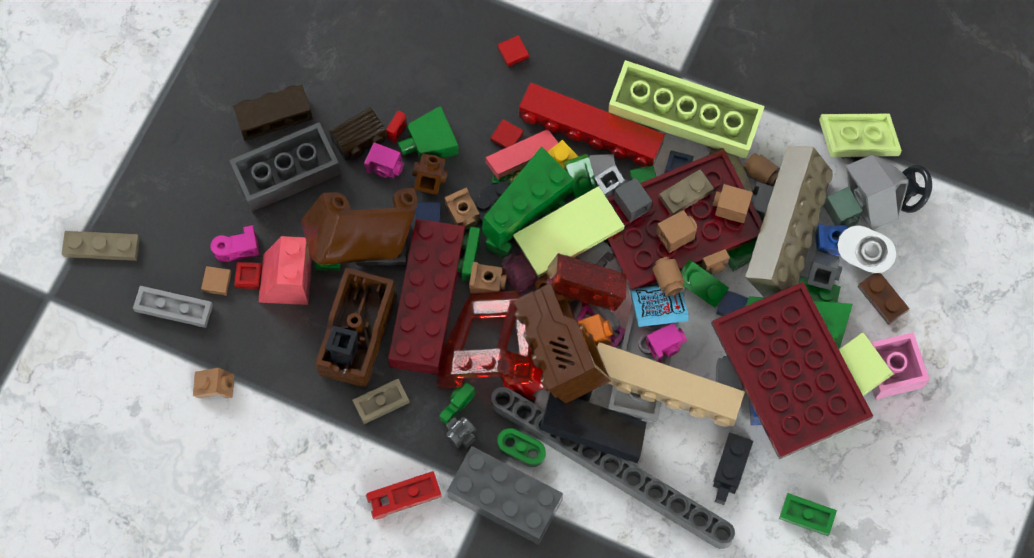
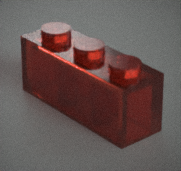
(587, 282)

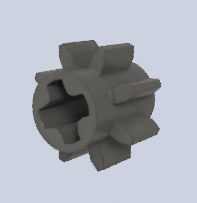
(460, 432)

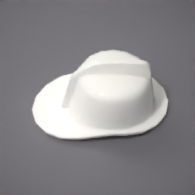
(866, 249)

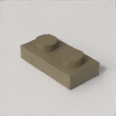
(686, 192)
(380, 401)

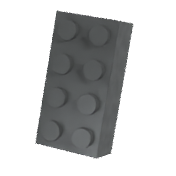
(285, 167)
(505, 495)

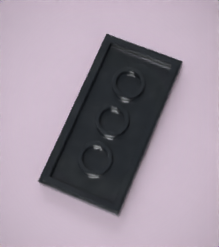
(594, 427)

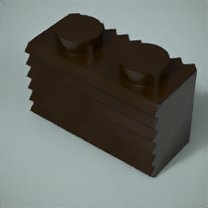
(358, 134)

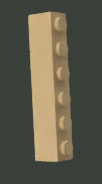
(671, 386)

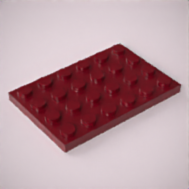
(639, 246)
(791, 370)

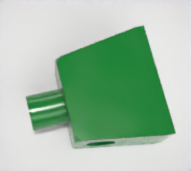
(430, 136)

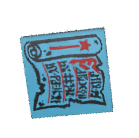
(656, 308)

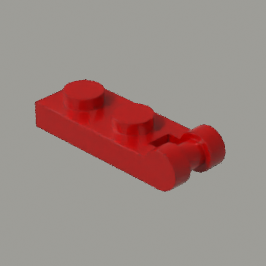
(404, 495)

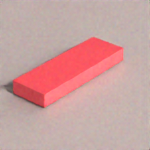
(519, 154)

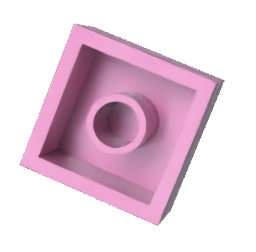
(906, 363)

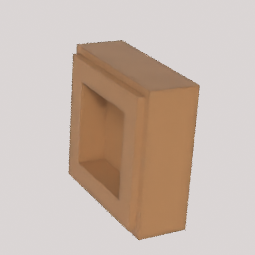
(216, 280)

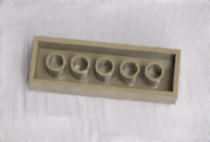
(789, 221)

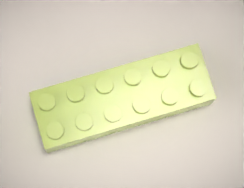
(685, 109)

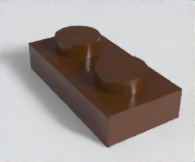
(883, 297)

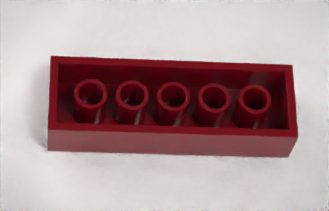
(427, 297)

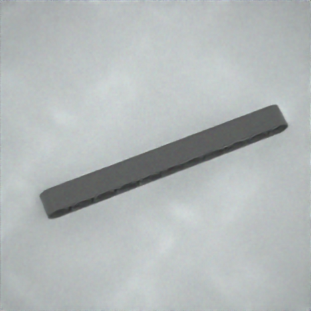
(617, 478)

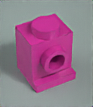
(383, 161)
(665, 342)

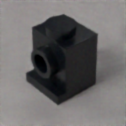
(342, 345)

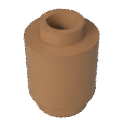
(762, 169)
(668, 276)

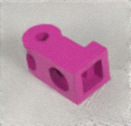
(237, 246)

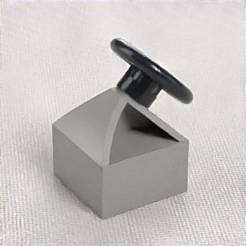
(885, 190)

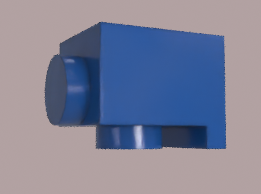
(824, 239)

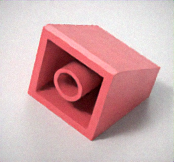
(286, 272)

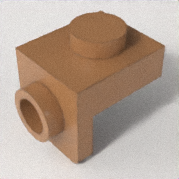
(716, 262)
(213, 383)

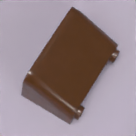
(348, 236)

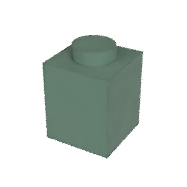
(843, 208)

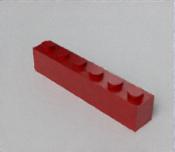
(591, 125)

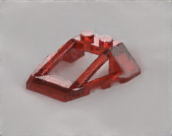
(496, 362)

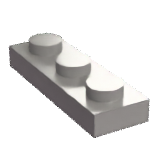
(172, 306)

